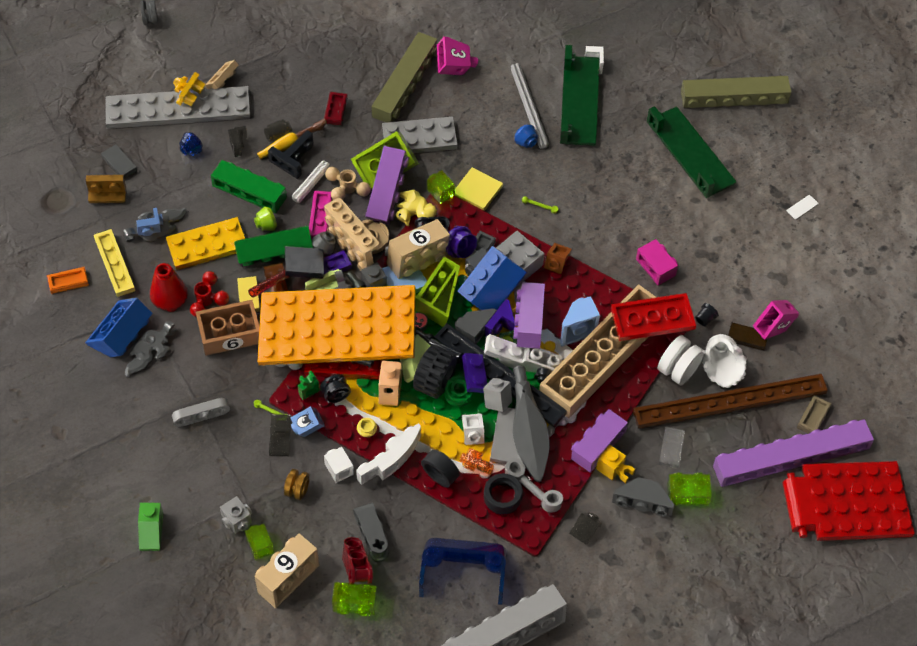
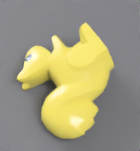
(414, 205)

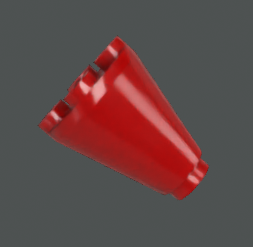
(167, 288)

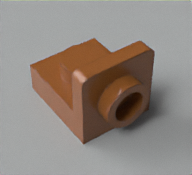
(557, 257)

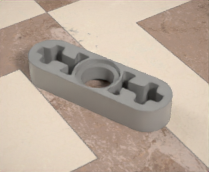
(200, 412)

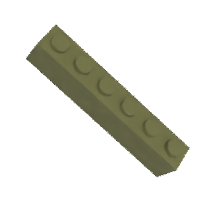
(404, 78)
(735, 91)

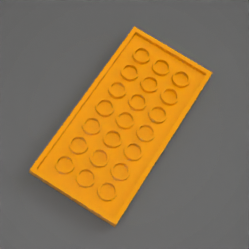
(337, 325)

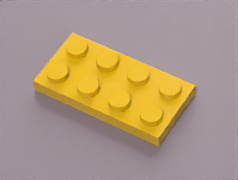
(204, 243)

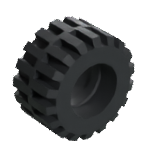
(434, 371)

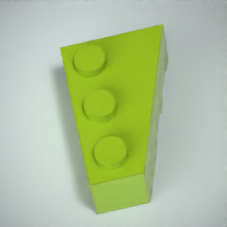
(438, 292)

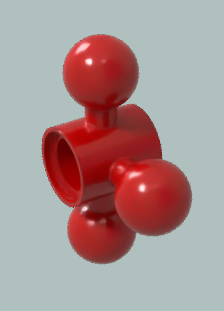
(221, 297)

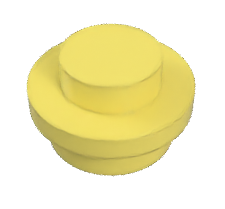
(366, 427)

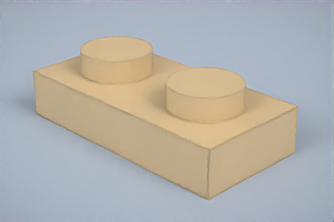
(221, 75)

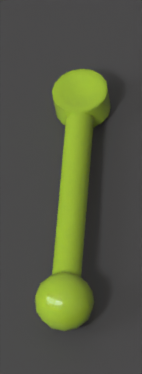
(554, 209)
(257, 404)

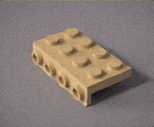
(350, 233)

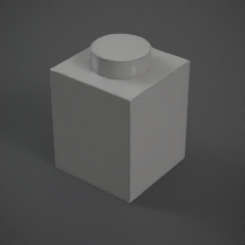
(497, 394)

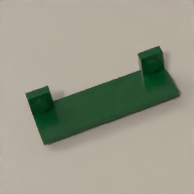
(579, 99)
(690, 151)

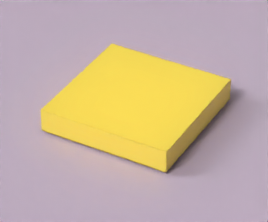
(478, 188)

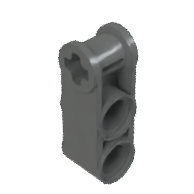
(372, 531)

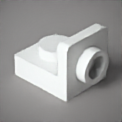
(473, 429)

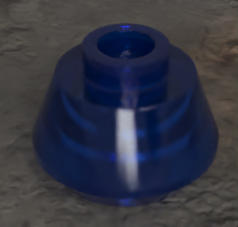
(190, 144)

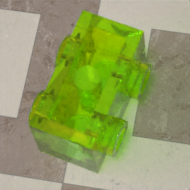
(689, 489)
(354, 599)

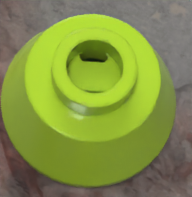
(265, 219)

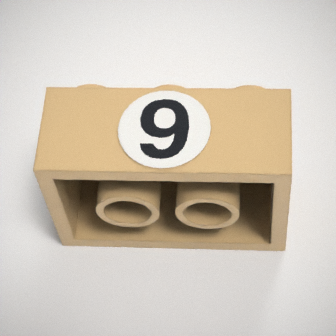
(417, 249)
(286, 570)

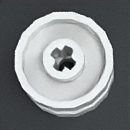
(681, 360)

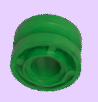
(454, 398)

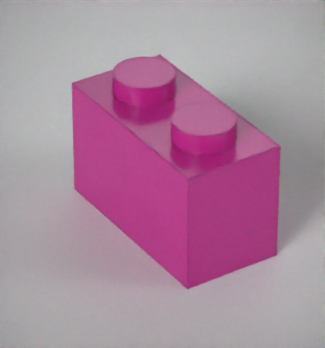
(657, 262)

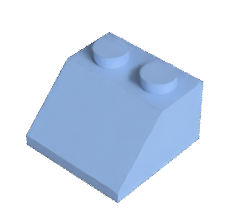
(579, 321)

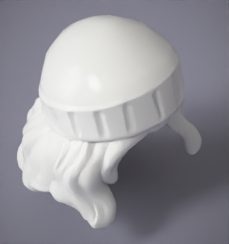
(724, 361)

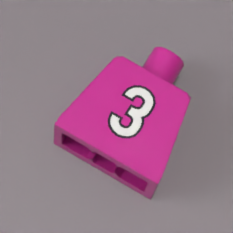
(454, 57)
(779, 314)

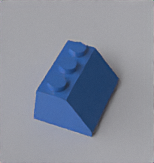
(492, 280)
(120, 327)

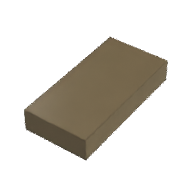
(814, 415)

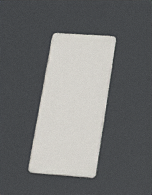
(802, 207)

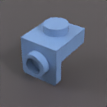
(149, 226)

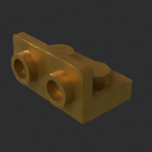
(106, 188)

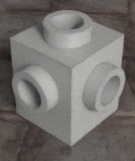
(236, 515)

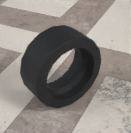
(440, 468)
(503, 479)

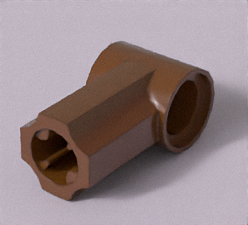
(272, 270)

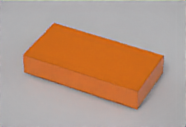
(67, 280)

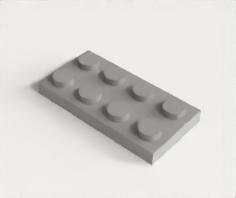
(425, 134)

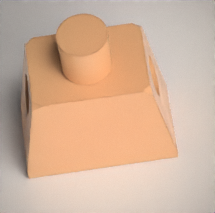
(390, 377)

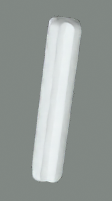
(310, 182)

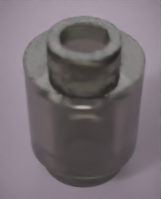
(277, 130)

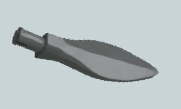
(529, 428)

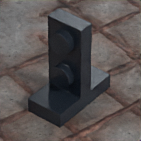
(290, 158)

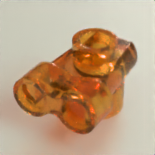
(473, 460)

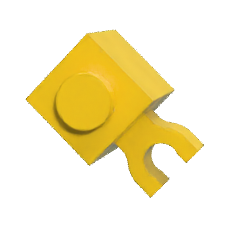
(612, 463)

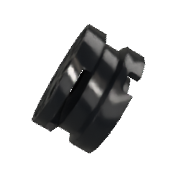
(336, 389)

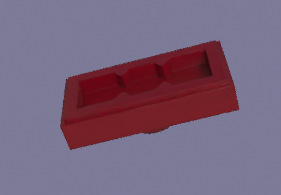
(335, 108)

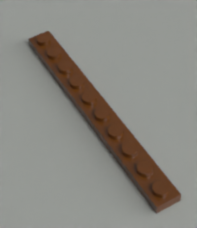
(729, 401)

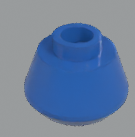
(526, 136)

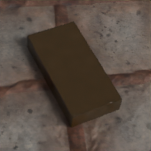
(746, 336)

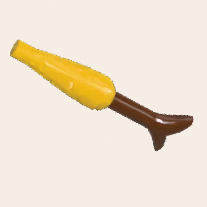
(287, 140)

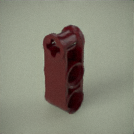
(356, 561)

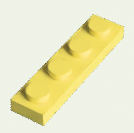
(114, 263)

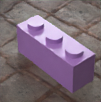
(605, 432)

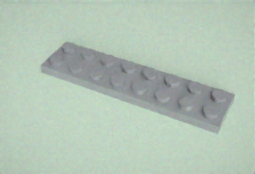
(162, 109)

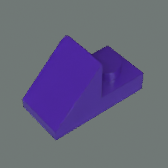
(502, 318)

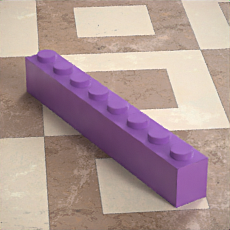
(792, 452)

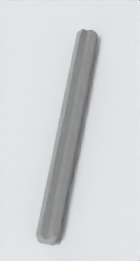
(529, 105)

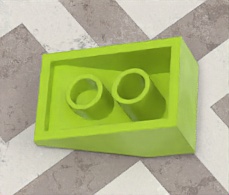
(368, 160)

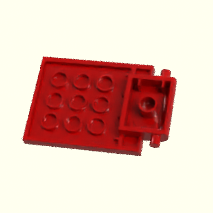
(848, 501)

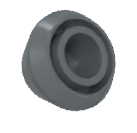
(324, 241)

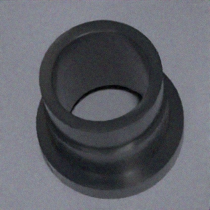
(706, 314)

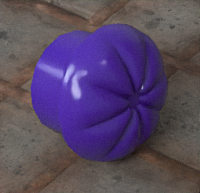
(461, 242)

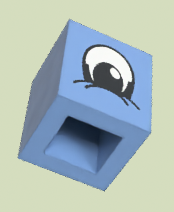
(306, 422)

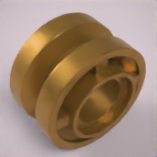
(296, 484)

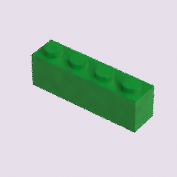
(248, 186)
(271, 245)

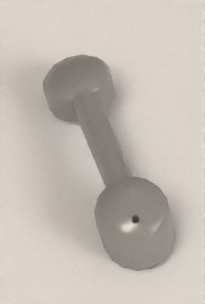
(551, 499)

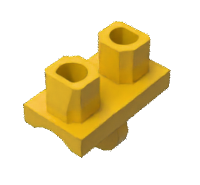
(193, 84)

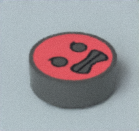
(421, 321)

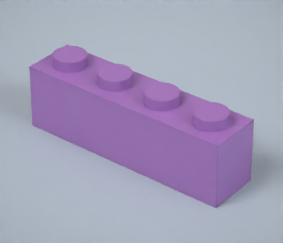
(386, 185)
(530, 315)

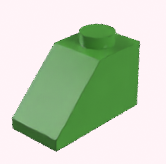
(150, 526)

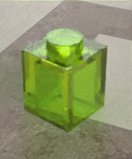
(440, 186)
(259, 541)

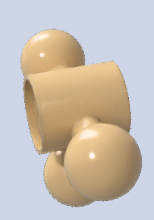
(333, 174)

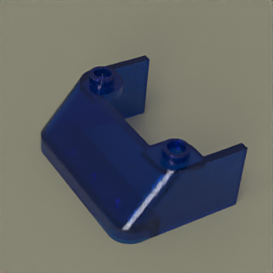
(440, 549)

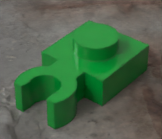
(308, 386)

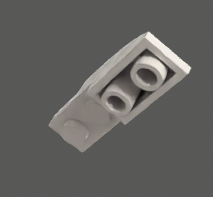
(514, 356)
(397, 452)

